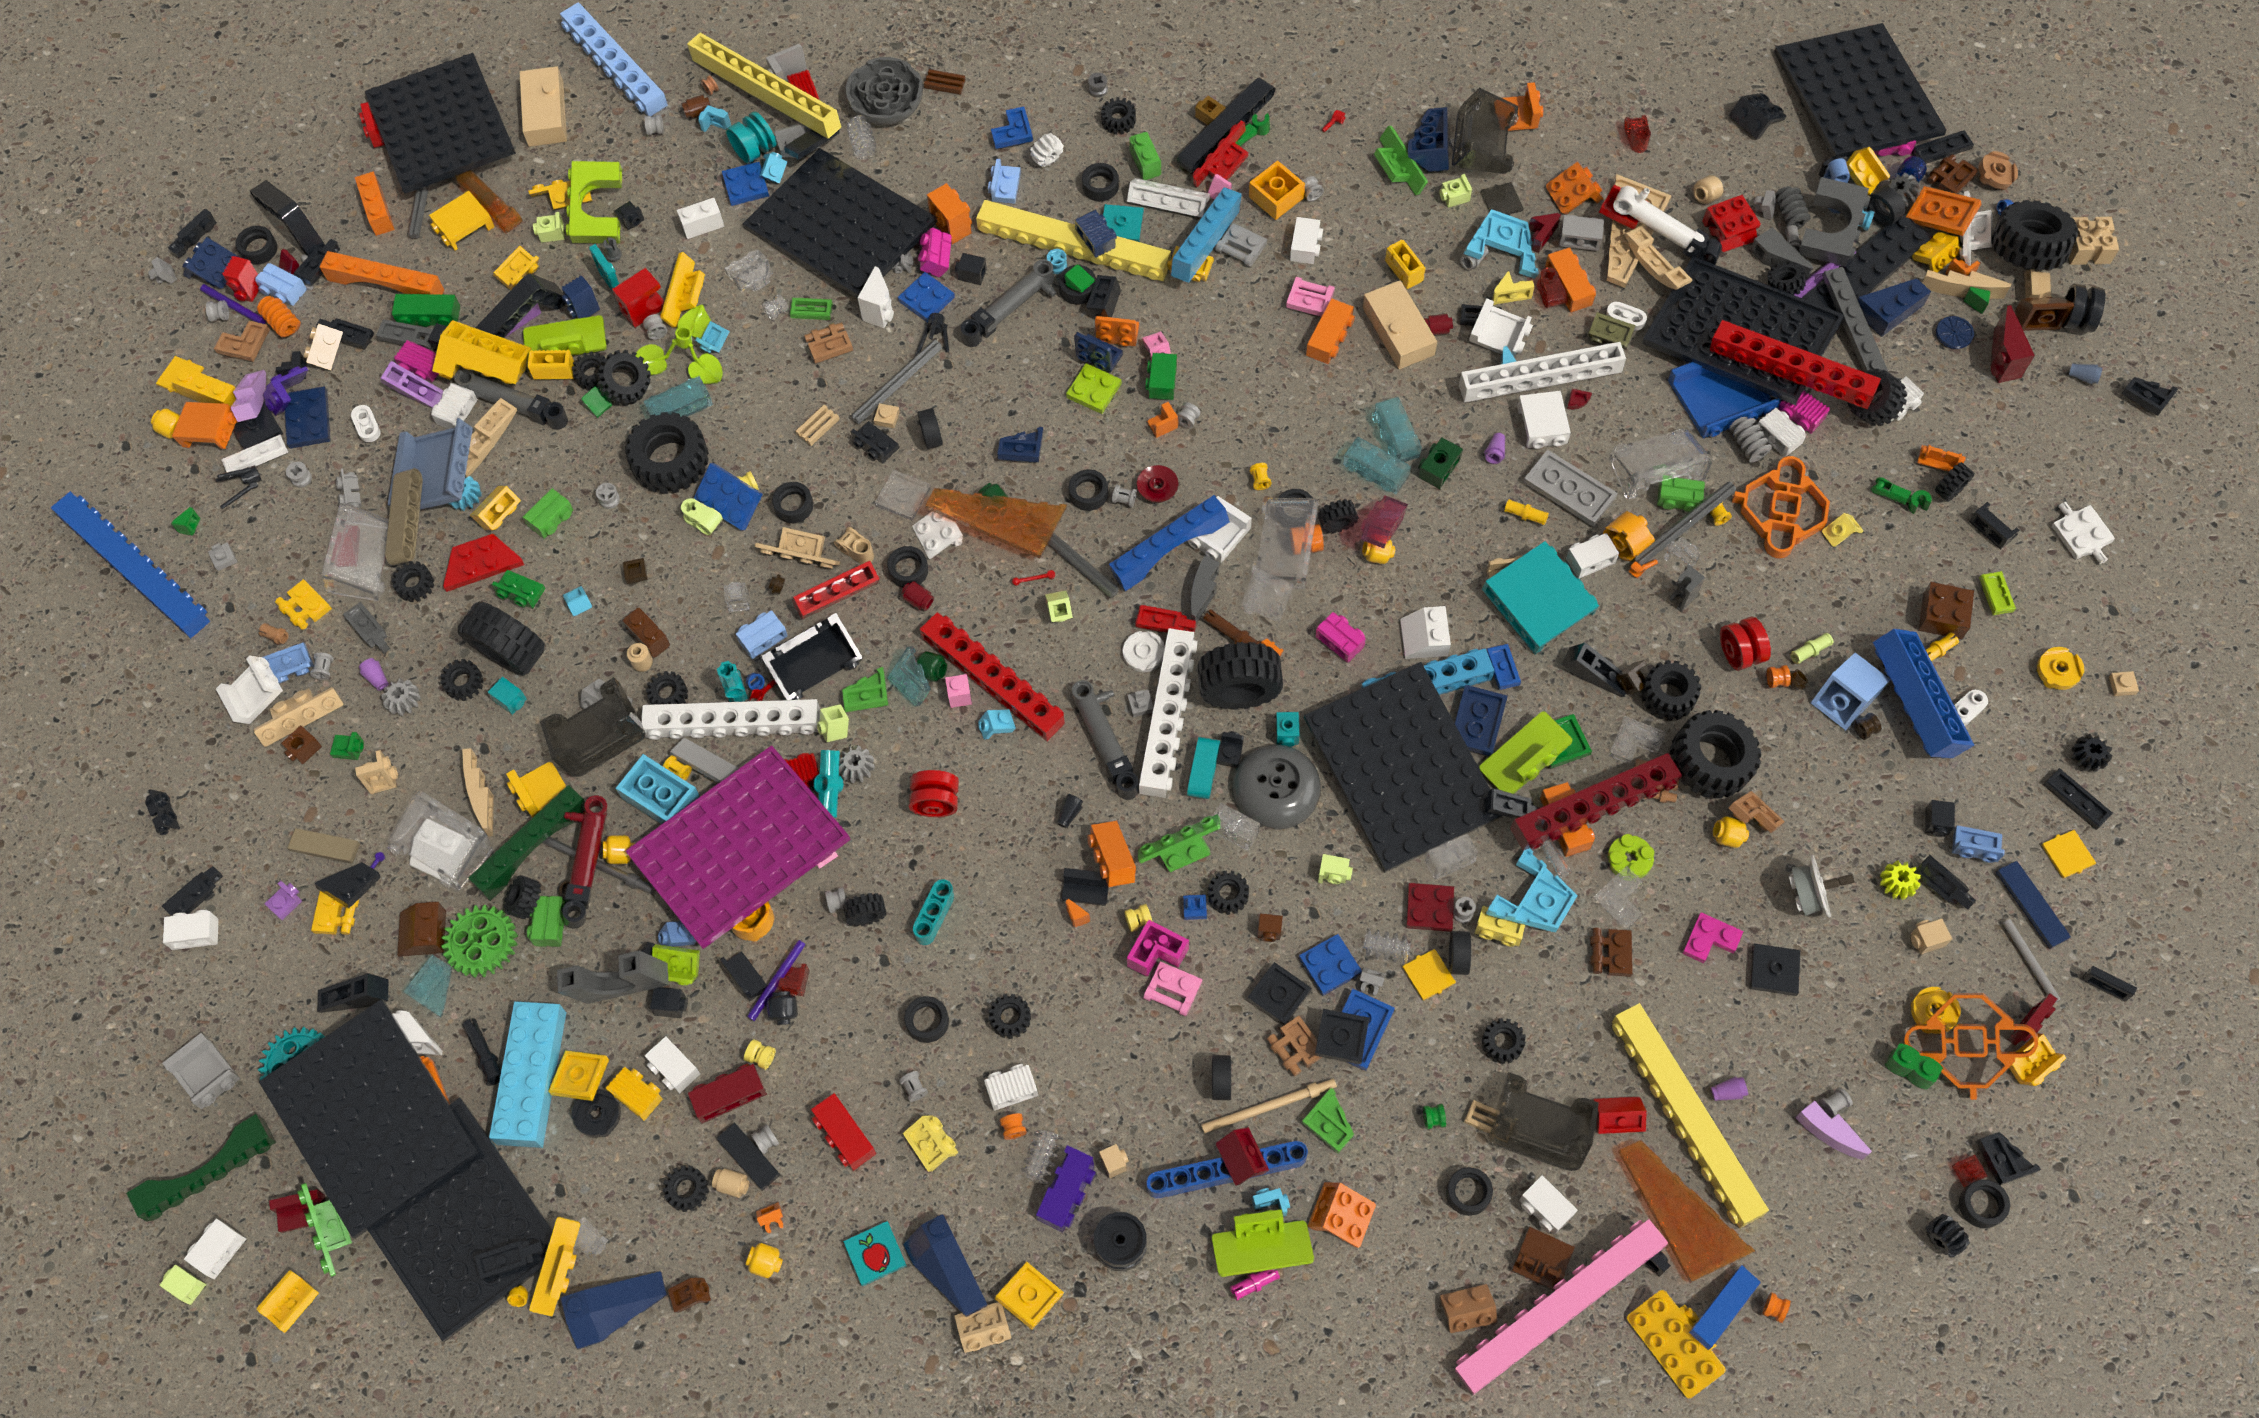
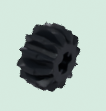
(2091, 753)
(1947, 1235)

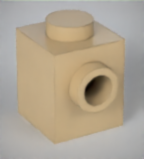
(1930, 936)

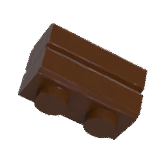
(646, 632)

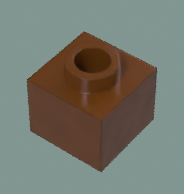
(1270, 927)

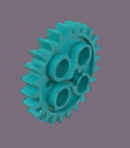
(279, 1052)

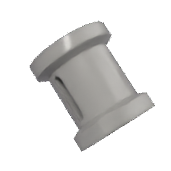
(1124, 496)
(321, 666)
(1464, 902)
(913, 1086)
(1836, 1102)

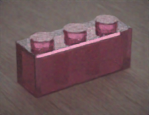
(1383, 521)

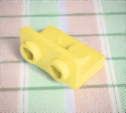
(930, 1142)

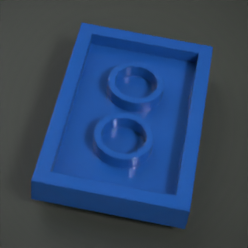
(728, 496)
(1379, 1017)

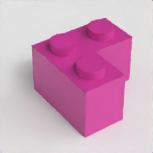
(1156, 943)

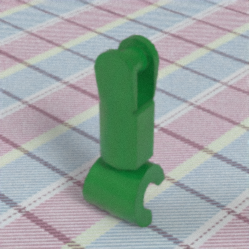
(1257, 128)
(1902, 495)

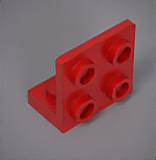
(1731, 217)

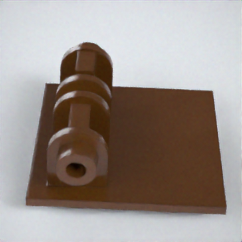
(1543, 1258)

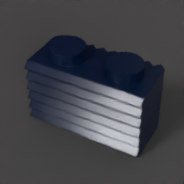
(1096, 233)
(579, 298)

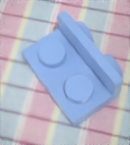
(1004, 183)

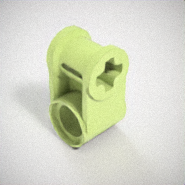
(700, 516)

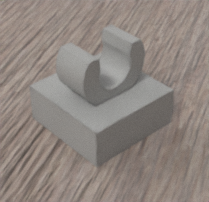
(1766, 204)
(162, 271)
(222, 556)
(1140, 703)
(1372, 977)

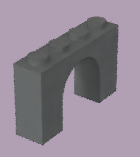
(1848, 200)
(635, 974)

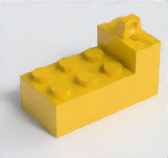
(480, 352)

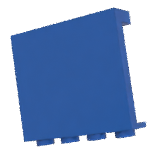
(1715, 400)

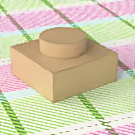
(886, 415)
(2123, 683)

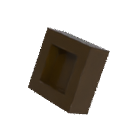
(635, 571)

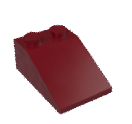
(2010, 348)

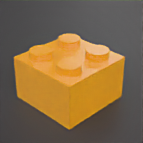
(1276, 190)

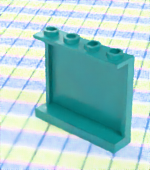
(1540, 596)

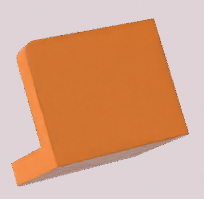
(1961, 267)
(1164, 422)

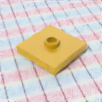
(578, 1075)
(1029, 1295)

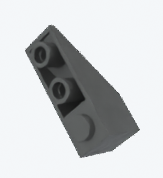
(1774, 249)

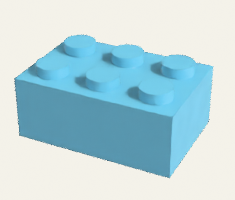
(656, 790)

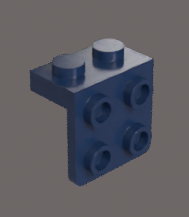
(208, 263)
(1096, 352)

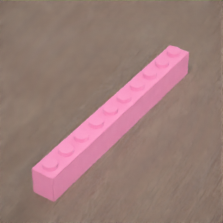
(1561, 1306)

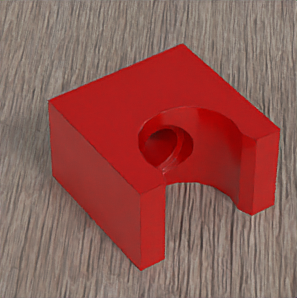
(638, 297)

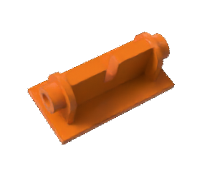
(1938, 458)

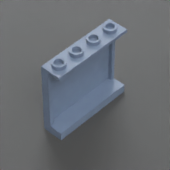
(441, 461)

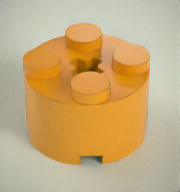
(1629, 535)
(755, 925)

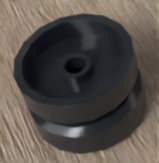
(2087, 307)
(1120, 1256)

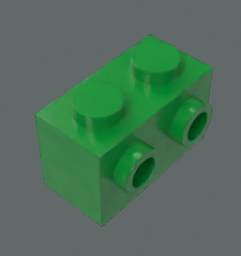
(1162, 376)

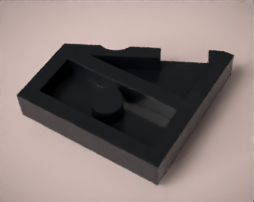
(2149, 394)
(349, 884)
(2005, 1159)

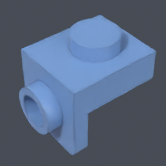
(675, 935)

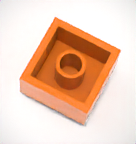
(950, 212)

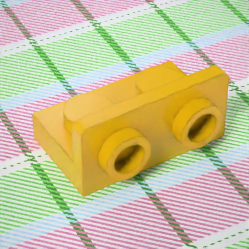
(1866, 169)

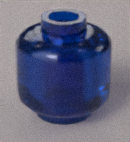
(1913, 166)

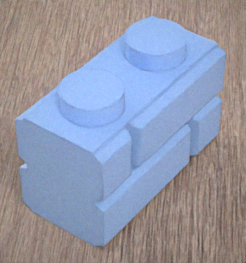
(280, 284)
(761, 634)

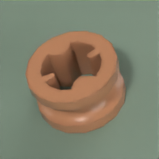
(709, 85)

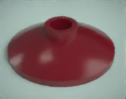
(1157, 476)

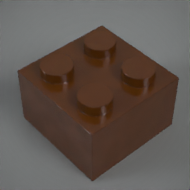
(1946, 610)

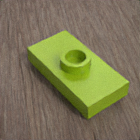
(1997, 593)

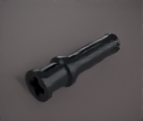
(486, 1060)

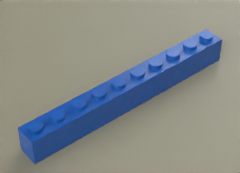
(130, 564)

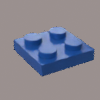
(745, 183)
(926, 296)
(1330, 964)

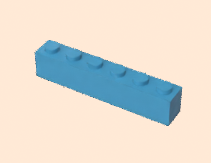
(1206, 235)

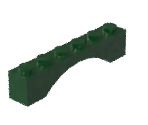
(500, 867)
(245, 1142)

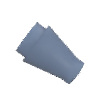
(2086, 372)

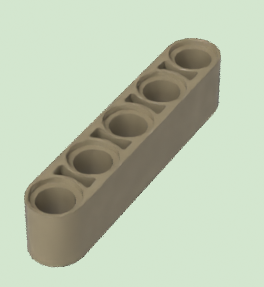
(404, 516)

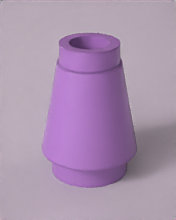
(1496, 449)
(372, 672)
(1730, 1089)

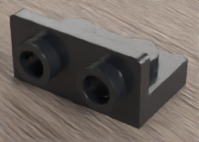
(874, 442)

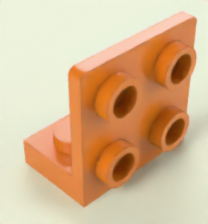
(1117, 330)
(1342, 1213)

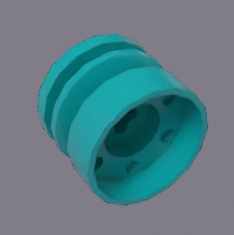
(751, 137)

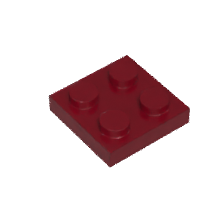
(1430, 907)
(2034, 1018)

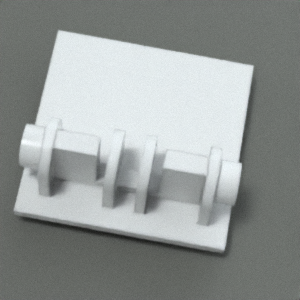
(937, 533)

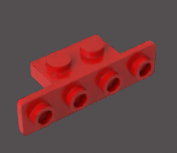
(1225, 158)

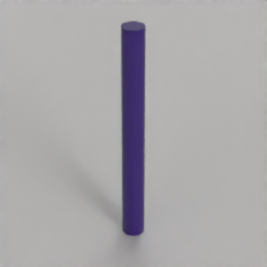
(232, 304)
(772, 986)

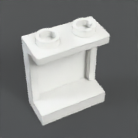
(1499, 329)
(1544, 419)
(1222, 542)
(250, 691)

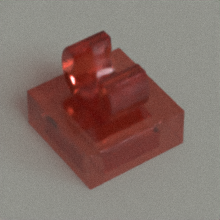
(1969, 1170)

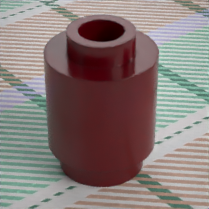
(1439, 324)
(917, 596)

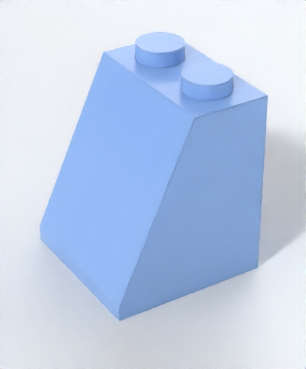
(1850, 691)

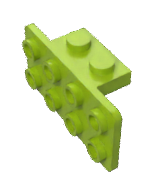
(575, 335)
(1526, 754)
(1262, 1244)

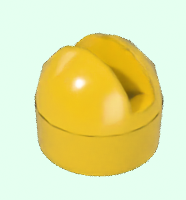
(514, 1299)

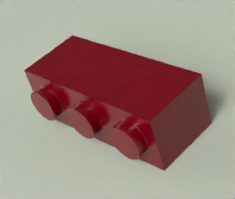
(727, 1093)

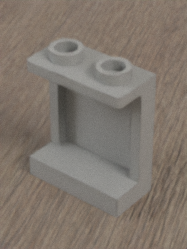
(201, 1071)

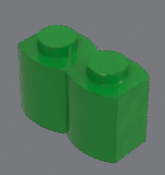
(1918, 1069)

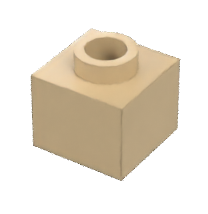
(1114, 1160)

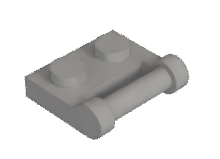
(1242, 240)

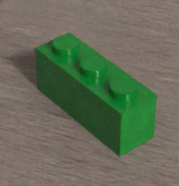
(425, 309)

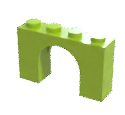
(584, 178)

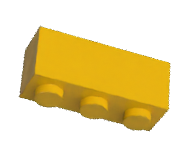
(203, 387)

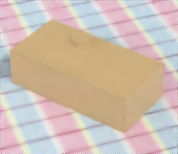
(543, 106)
(1399, 324)

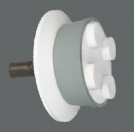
(1813, 889)

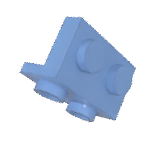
(290, 661)
(1977, 844)

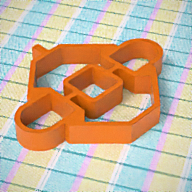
(1780, 520)
(2004, 1023)

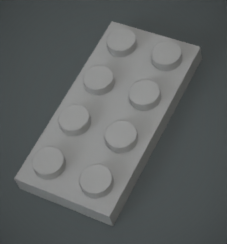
(1570, 488)

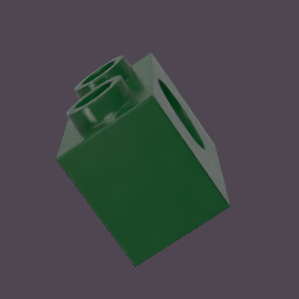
(1438, 473)

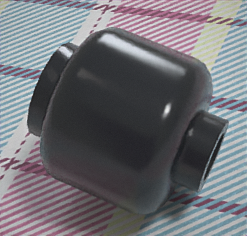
(782, 1007)

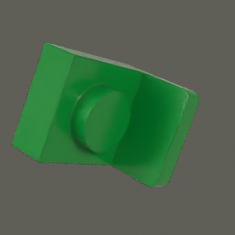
(347, 746)

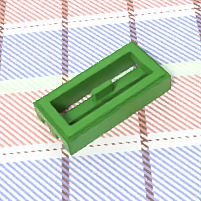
(811, 311)

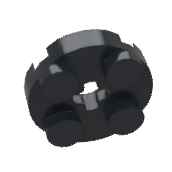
(602, 1125)

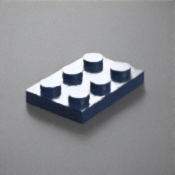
(307, 418)
(1480, 718)

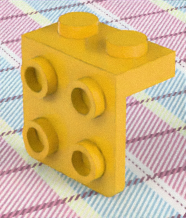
(536, 787)

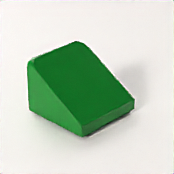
(1078, 278)
(1977, 299)
(595, 402)
(186, 522)

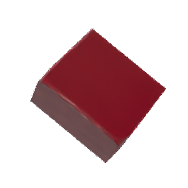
(288, 262)

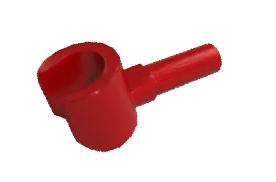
(1338, 116)
(759, 694)

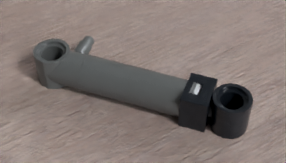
(985, 320)
(537, 408)
(1117, 763)

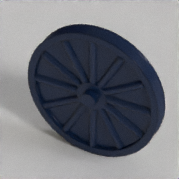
(1954, 332)

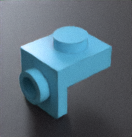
(714, 117)
(773, 167)
(713, 337)
(996, 722)
(1268, 1198)

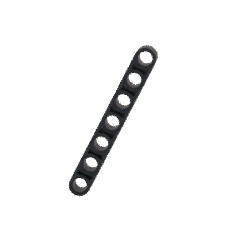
(1242, 108)

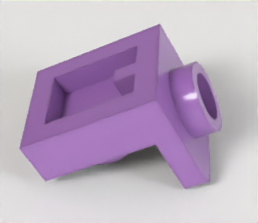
(284, 900)

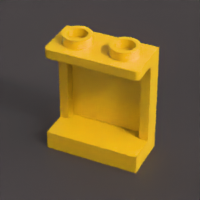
(459, 219)

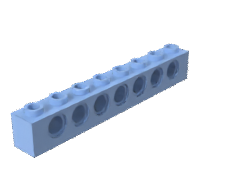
(613, 59)

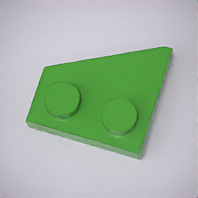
(1329, 1122)

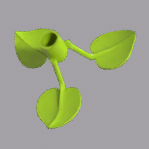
(690, 325)

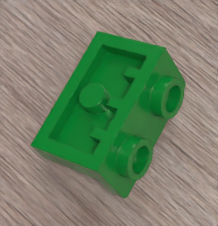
(518, 589)

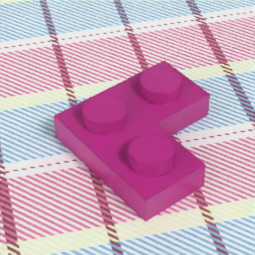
(1708, 932)

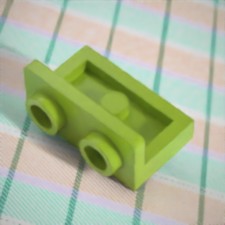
(682, 963)

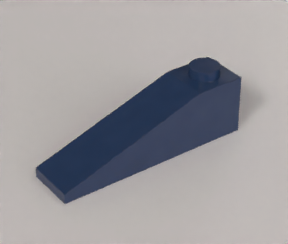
(1431, 142)
(943, 1264)
(605, 1308)

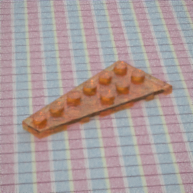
(1006, 519)
(1688, 1223)

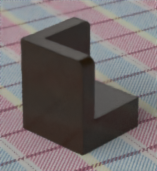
(1632, 678)

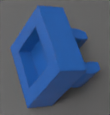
(1194, 907)

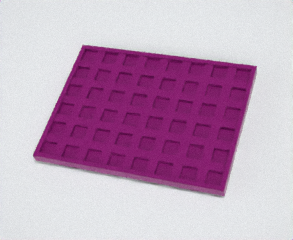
(737, 846)

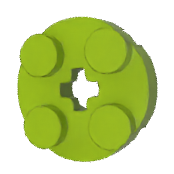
(1632, 845)

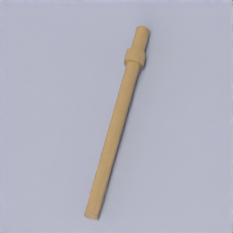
(1313, 1090)

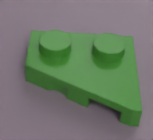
(866, 693)

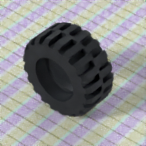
(2034, 235)
(660, 431)
(501, 638)
(1240, 675)
(1732, 738)

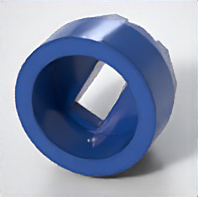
(2002, 204)
(756, 684)

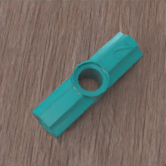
(732, 682)
(829, 781)

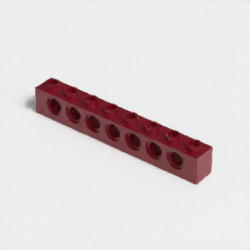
(1661, 768)

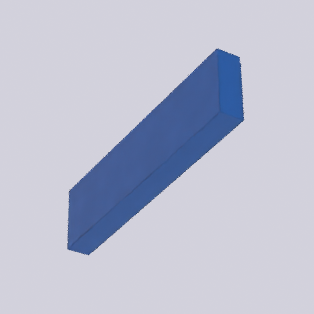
(1724, 1307)

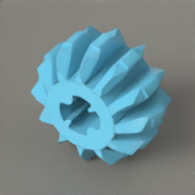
(470, 494)

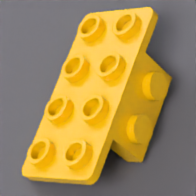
(1667, 1335)

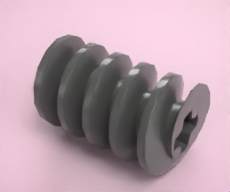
(1792, 206)

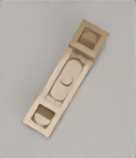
(1654, 262)

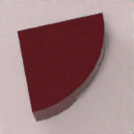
(1578, 399)

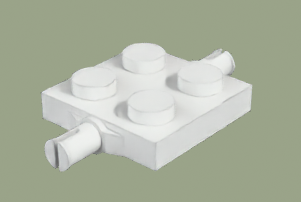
(2083, 532)

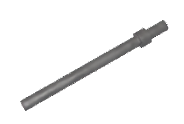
(632, 880)

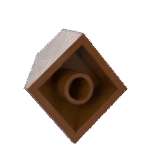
(2043, 313)
(422, 929)

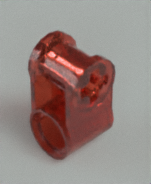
(1637, 133)
(1551, 288)

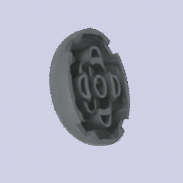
(872, 93)
(1293, 804)

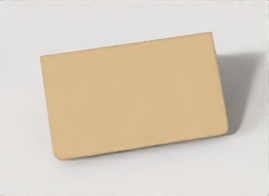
(2037, 284)

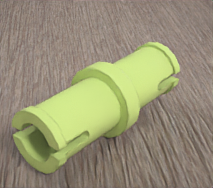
(1811, 648)

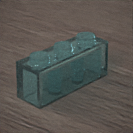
(682, 399)
(1396, 430)
(1376, 465)

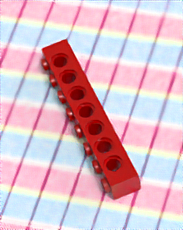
(1795, 364)
(1043, 725)

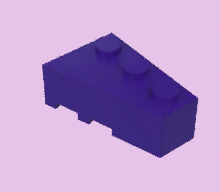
(1066, 1190)

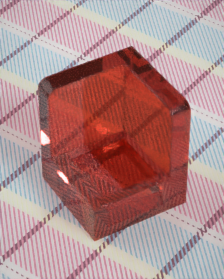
(795, 980)

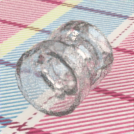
(775, 307)

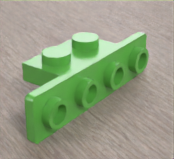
(1396, 162)
(1183, 846)
(328, 1227)

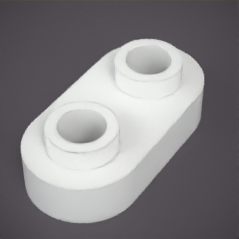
(1627, 314)
(365, 425)
(1971, 706)

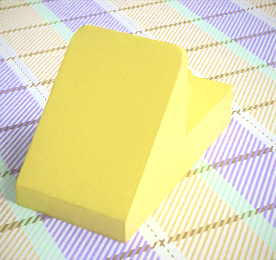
(1510, 292)

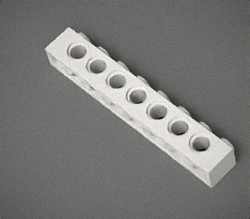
(1542, 372)
(1176, 642)
(699, 713)

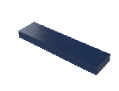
(2033, 904)

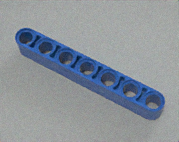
(1216, 1176)

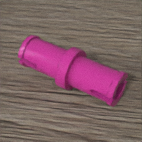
(1254, 1283)

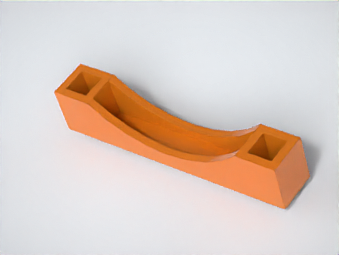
(349, 269)

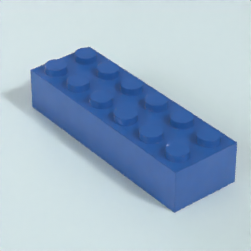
(1923, 694)

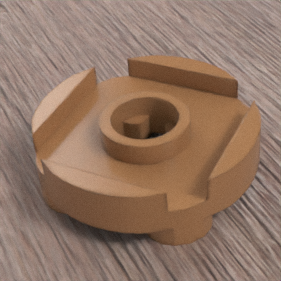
(1989, 175)

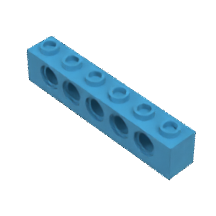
(1476, 659)

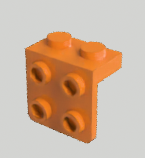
(1528, 108)
(1574, 188)

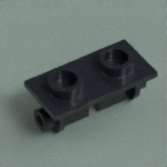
(159, 803)

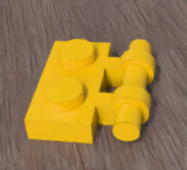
(310, 602)
(328, 917)

